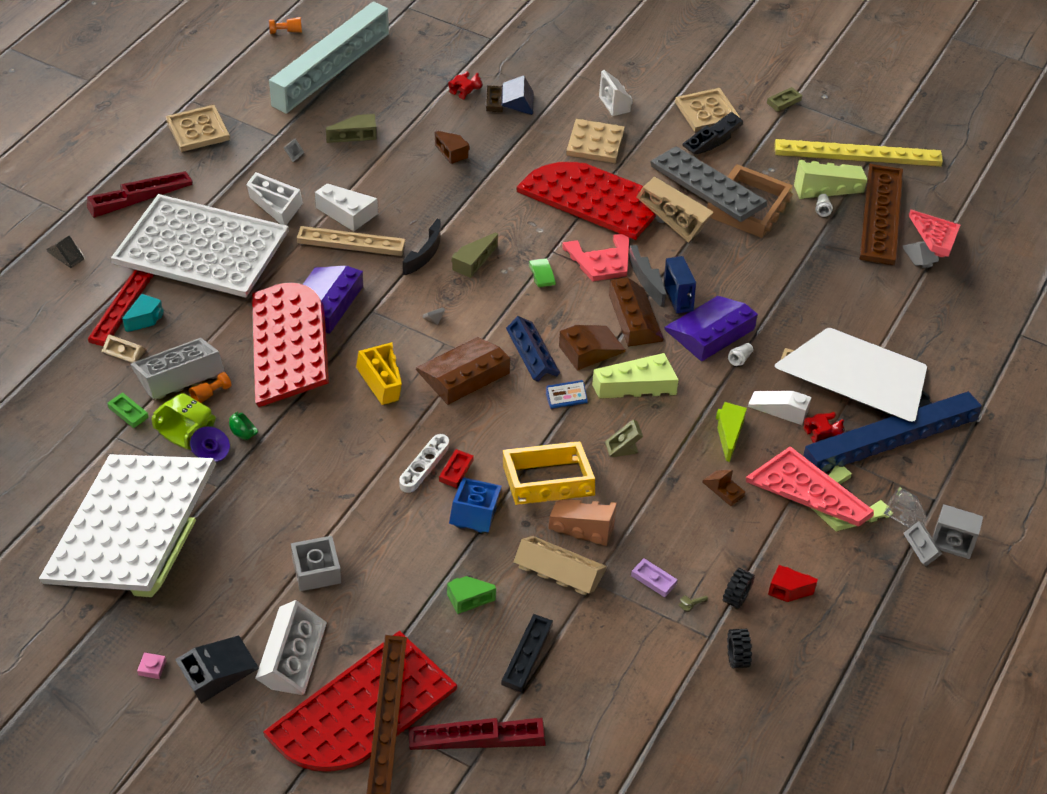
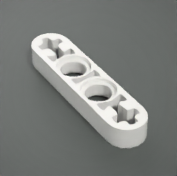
(427, 464)

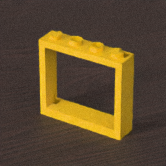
(548, 456)

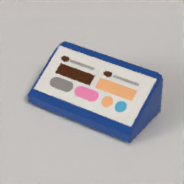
(566, 394)

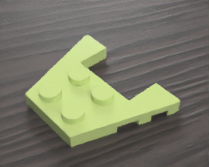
(840, 475)

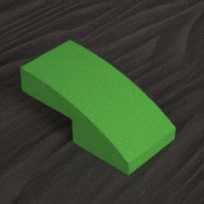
(542, 272)

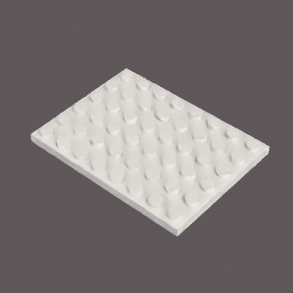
(200, 245)
(128, 522)

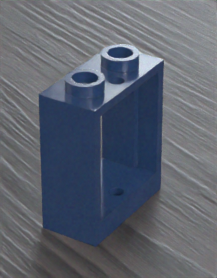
(678, 283)

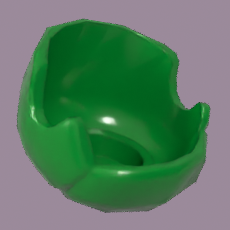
(242, 426)

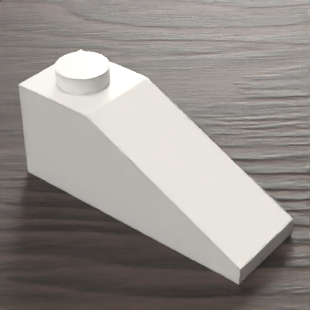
(782, 404)

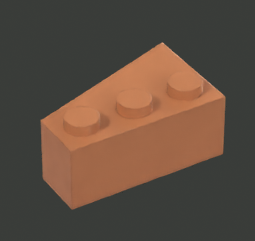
(583, 521)

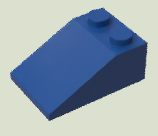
(475, 505)

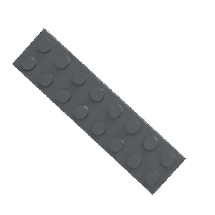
(709, 184)

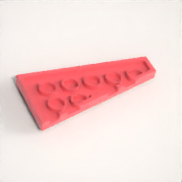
(936, 232)
(803, 482)

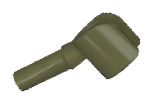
(687, 604)

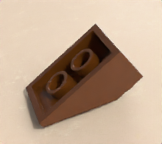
(589, 344)

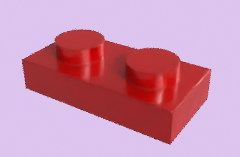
(456, 468)

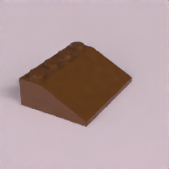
(465, 369)

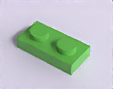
(128, 410)

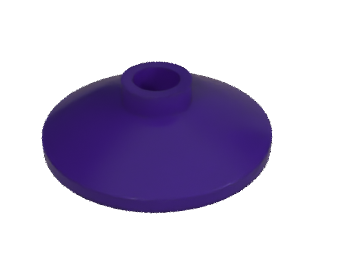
(213, 438)

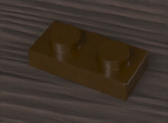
(494, 99)

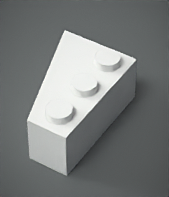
(275, 197)
(346, 206)

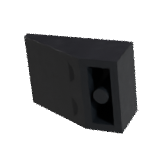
(216, 666)

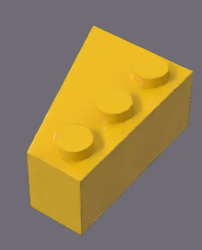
(380, 372)

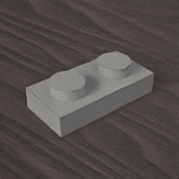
(922, 543)

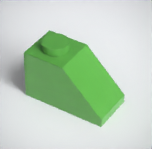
(469, 593)

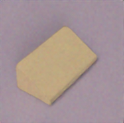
(123, 349)

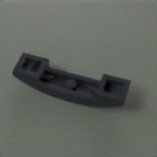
(415, 260)

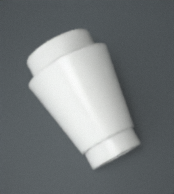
(823, 205)
(740, 354)

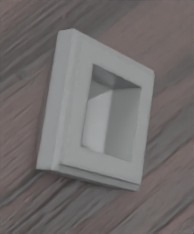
(293, 150)
(434, 316)

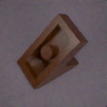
(724, 487)

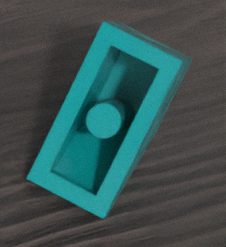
(143, 313)

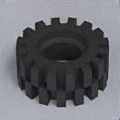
(738, 588)
(739, 648)

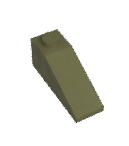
(353, 129)
(473, 255)

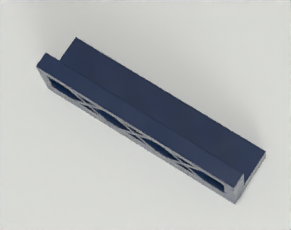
(531, 348)

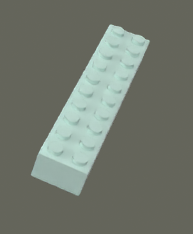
(328, 57)

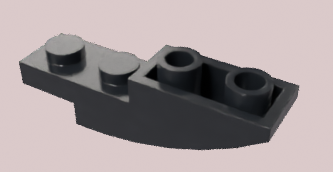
(713, 136)

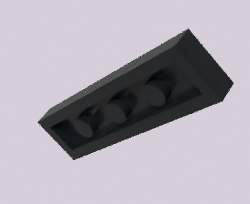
(527, 653)

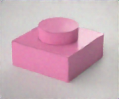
(151, 665)

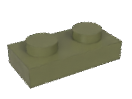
(784, 99)

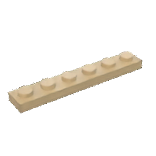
(351, 241)

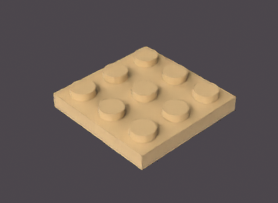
(704, 108)
(197, 128)
(595, 141)

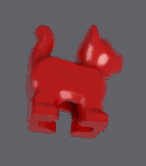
(464, 85)
(821, 427)

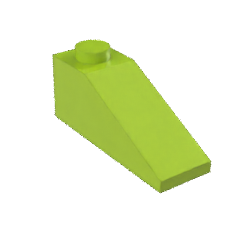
(729, 426)

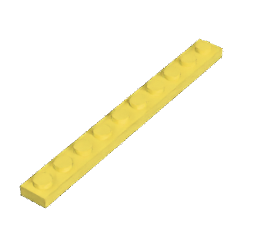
(858, 152)

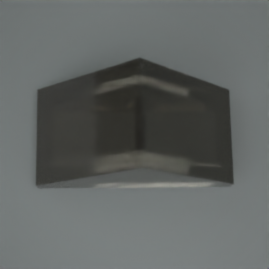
(66, 252)

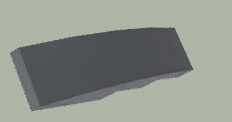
(648, 277)

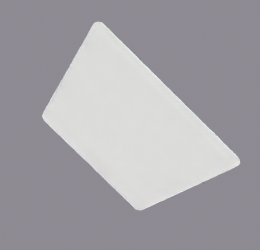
(859, 372)

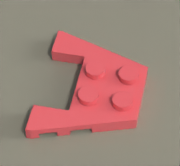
(602, 263)

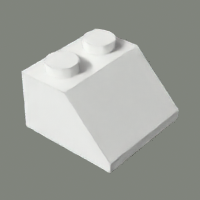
(614, 95)

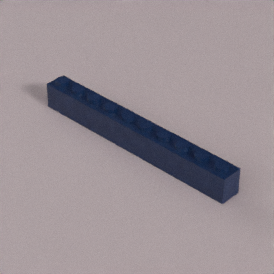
(892, 432)

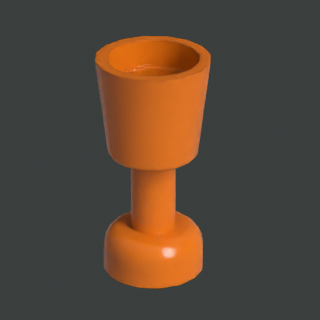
(292, 25)
(205, 391)

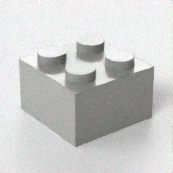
(957, 531)
(316, 563)

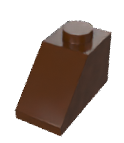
(452, 146)

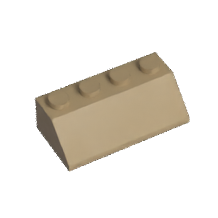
(559, 564)

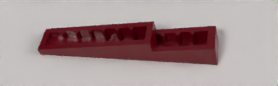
(136, 192)
(478, 734)

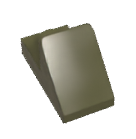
(624, 440)

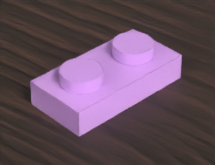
(654, 577)

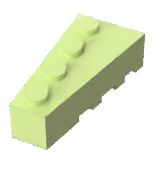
(828, 179)
(636, 377)

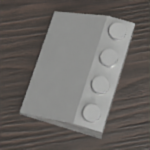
(178, 368)

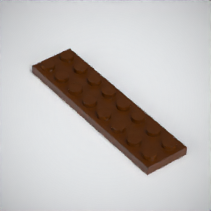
(881, 214)

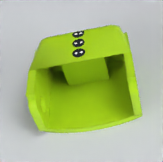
(181, 419)

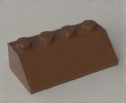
(634, 312)

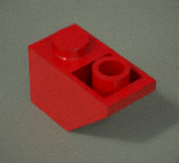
(791, 584)

